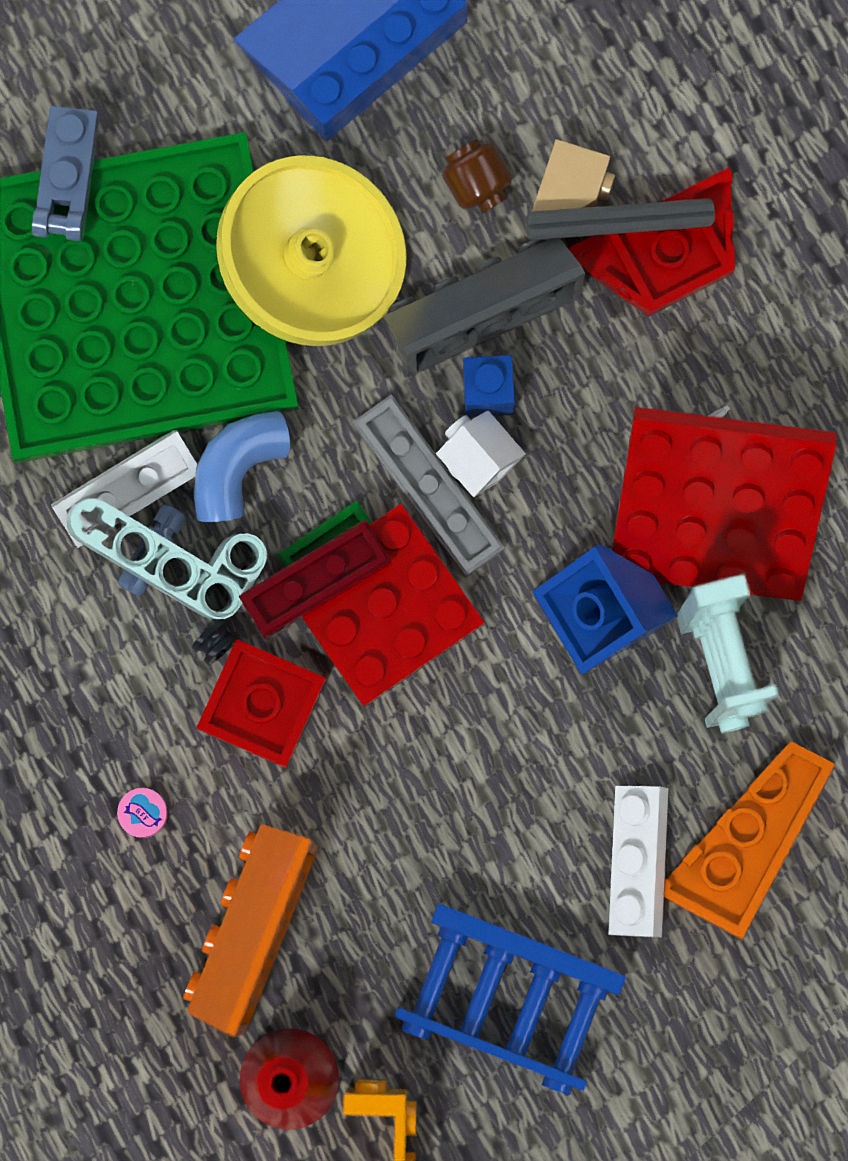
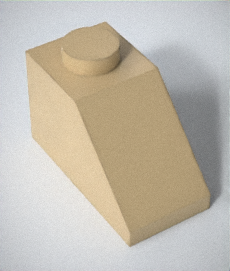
(574, 179)

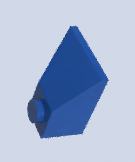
(603, 606)

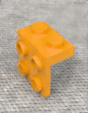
(374, 1099)

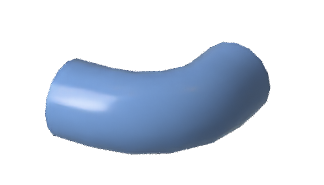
(228, 459)

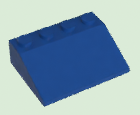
(345, 53)

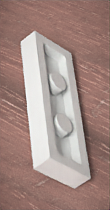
(133, 481)
(638, 861)

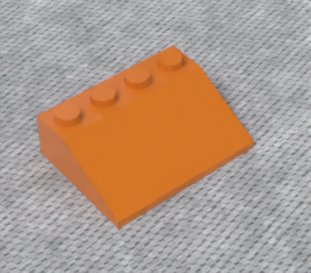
(251, 930)

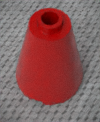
(310, 1069)

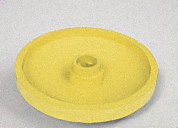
(311, 250)

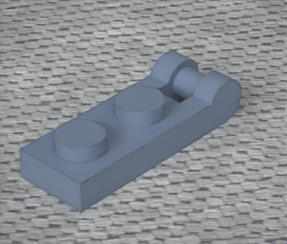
(66, 172)

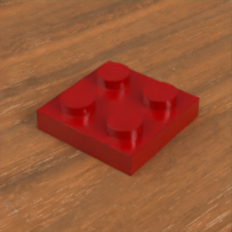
(261, 703)

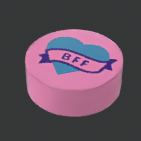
(142, 812)

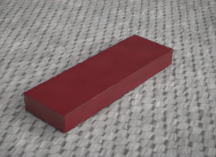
(315, 579)

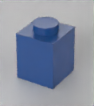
(488, 385)

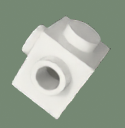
(479, 452)

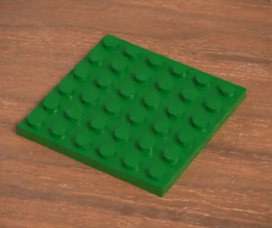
(135, 319)

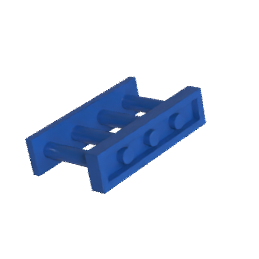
(547, 967)

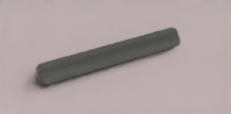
(619, 219)

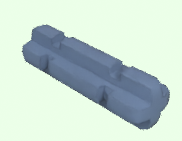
(167, 522)

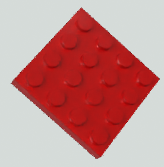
(722, 500)

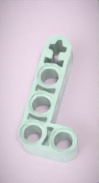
(160, 550)

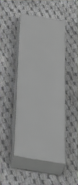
(428, 486)

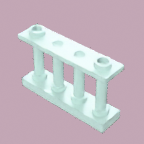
(712, 619)

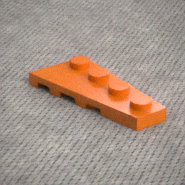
(742, 855)

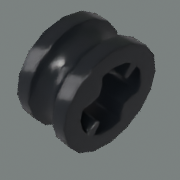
(215, 641)

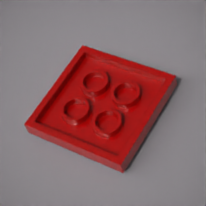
(395, 617)

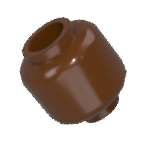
(477, 176)

